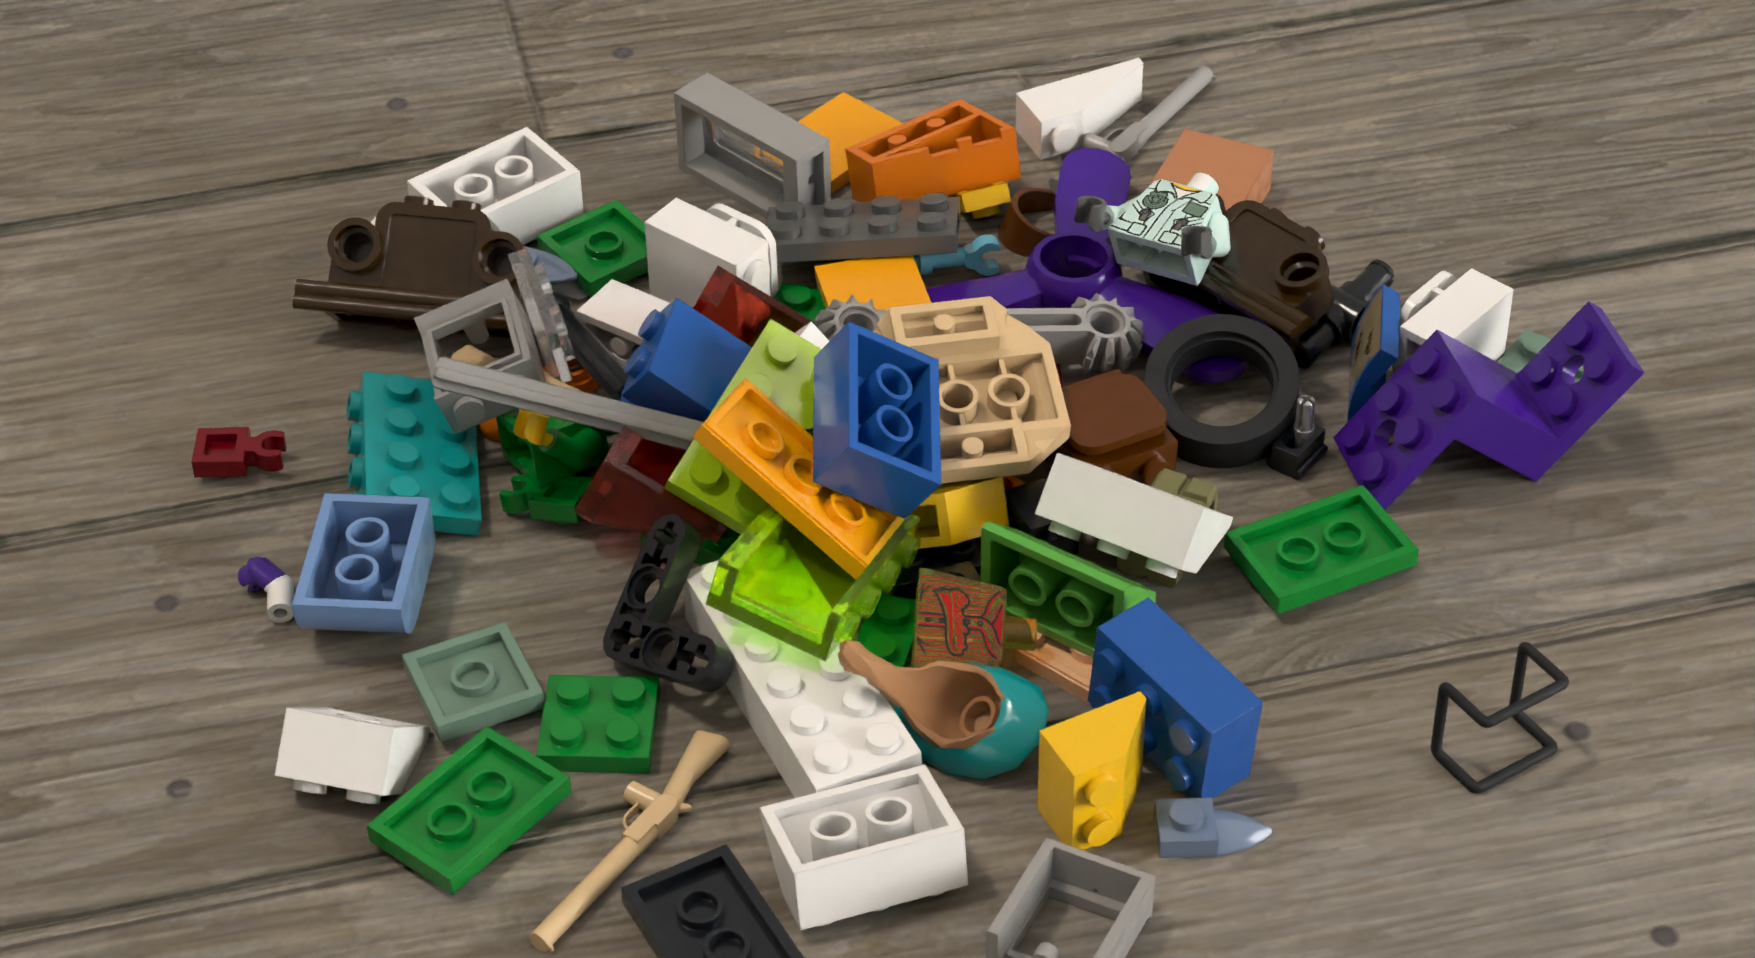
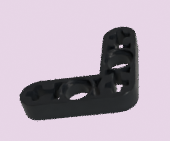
(649, 620)

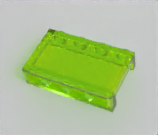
(796, 590)

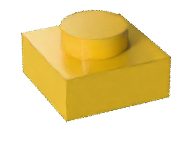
(985, 200)

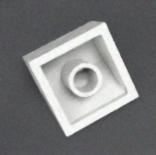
(348, 752)

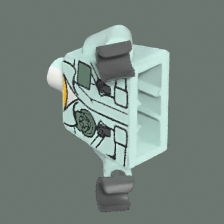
(1165, 229)

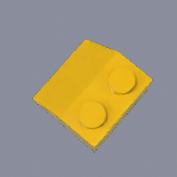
(1092, 771)

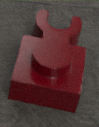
(232, 449)

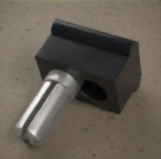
(1300, 444)

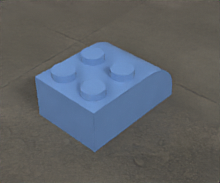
(366, 564)

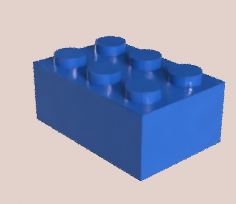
(876, 420)
(1196, 713)

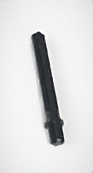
(591, 352)

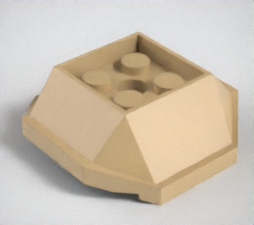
(995, 386)

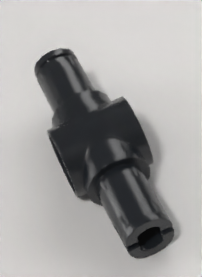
(1345, 313)

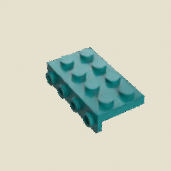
(411, 450)

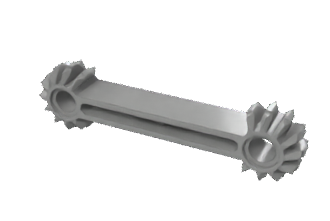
(1089, 333)

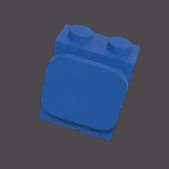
(682, 362)

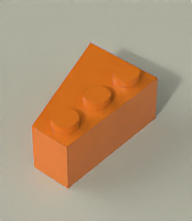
(935, 153)

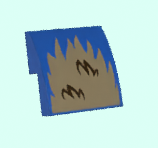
(1373, 348)

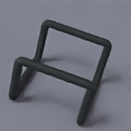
(1514, 710)

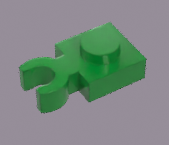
(549, 502)

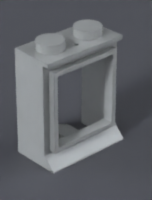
(469, 314)
(1079, 880)

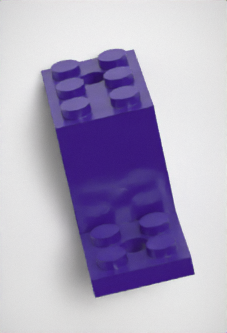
(1507, 415)

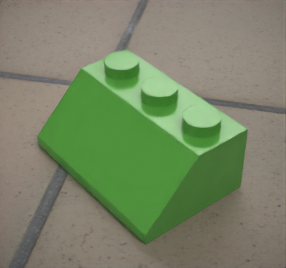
(1055, 586)

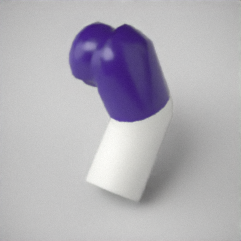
(265, 575)

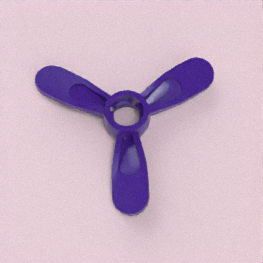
(1082, 262)

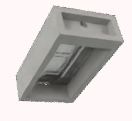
(749, 147)

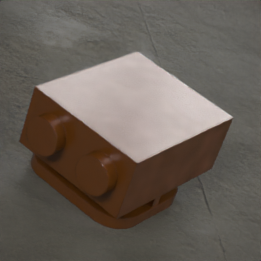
(1118, 427)

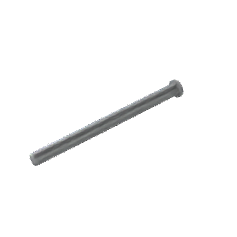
(563, 403)

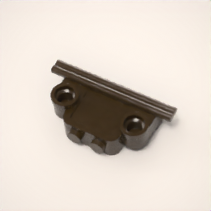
(411, 264)
(1267, 276)

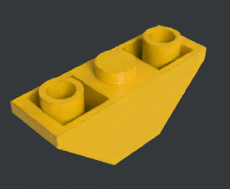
(960, 510)

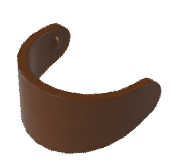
(1017, 232)

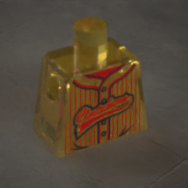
(965, 622)

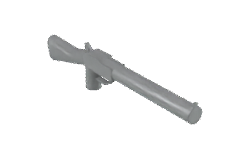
(1138, 133)

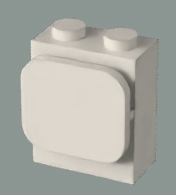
(690, 243)
(1466, 309)

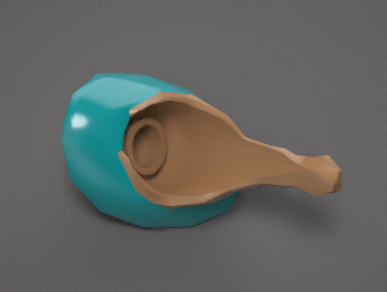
(960, 715)

